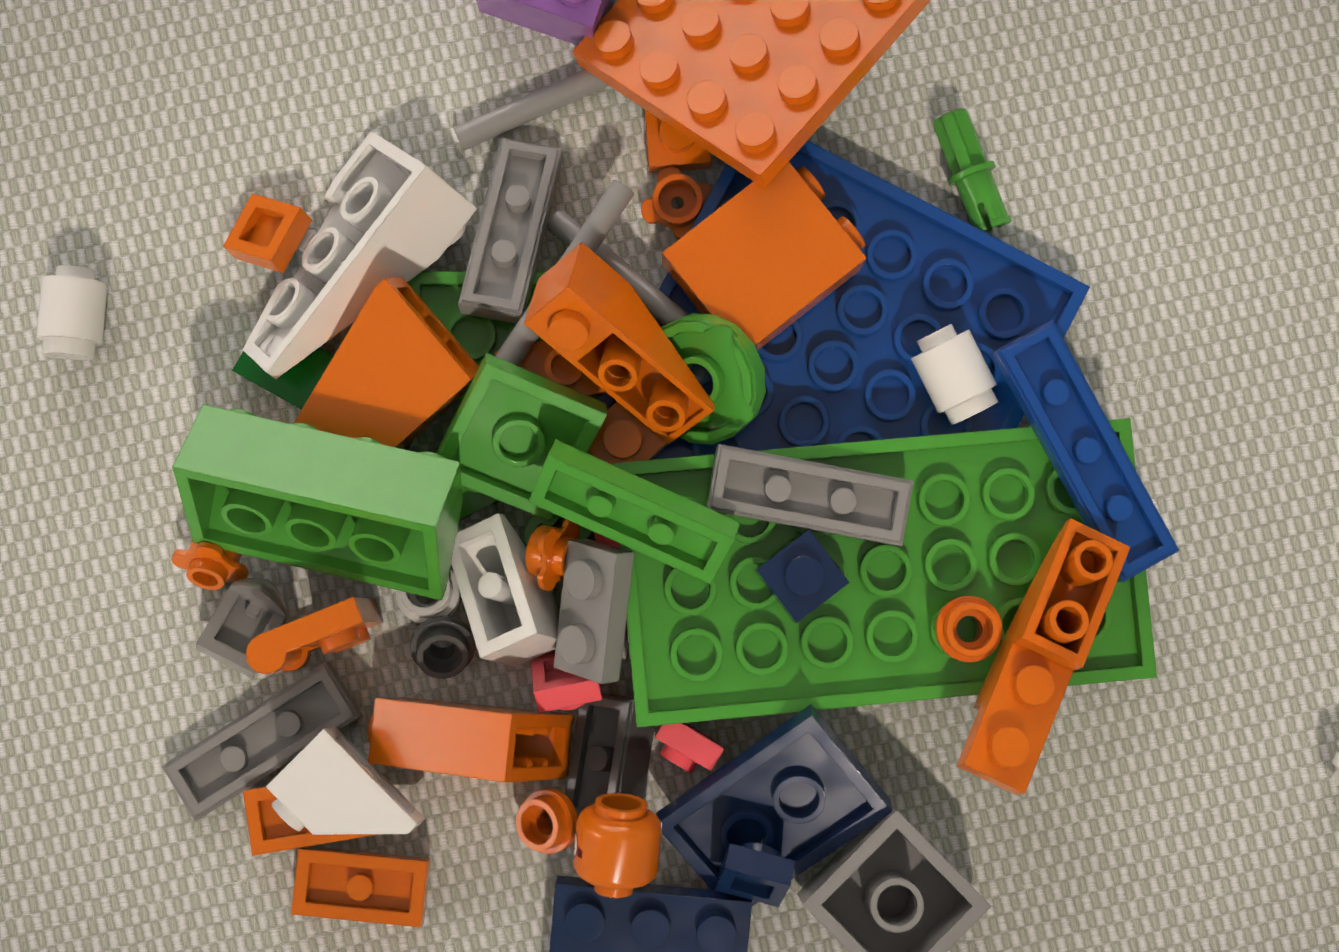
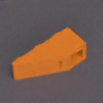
(616, 342)

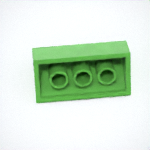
(320, 500)

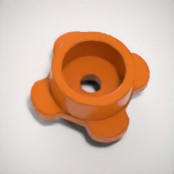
(671, 186)
(547, 552)
(209, 565)

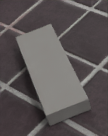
(510, 231)
(809, 495)
(260, 741)

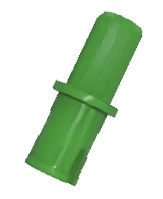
(970, 170)

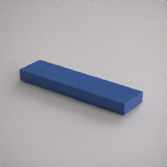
(1084, 446)

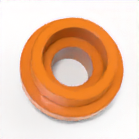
(988, 632)
(534, 823)

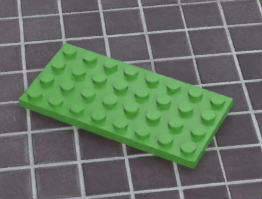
(974, 527)

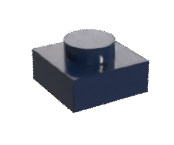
(801, 576)
(755, 873)

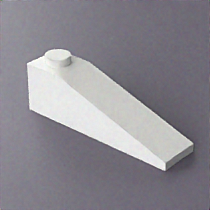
(383, 223)

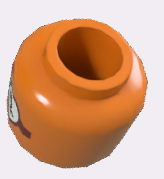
(617, 844)

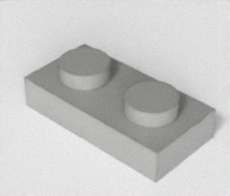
(593, 610)

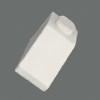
(502, 600)
(339, 792)

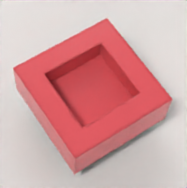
(560, 689)
(688, 746)

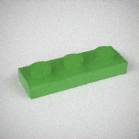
(634, 512)

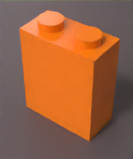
(766, 255)

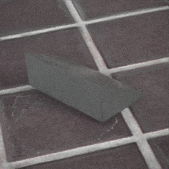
(608, 752)

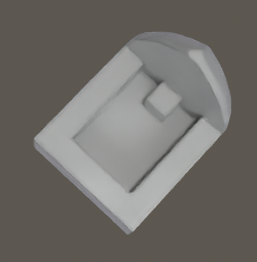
(243, 613)

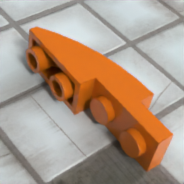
(1039, 656)

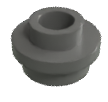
(440, 661)

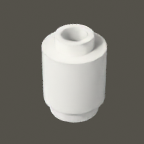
(71, 313)
(955, 374)

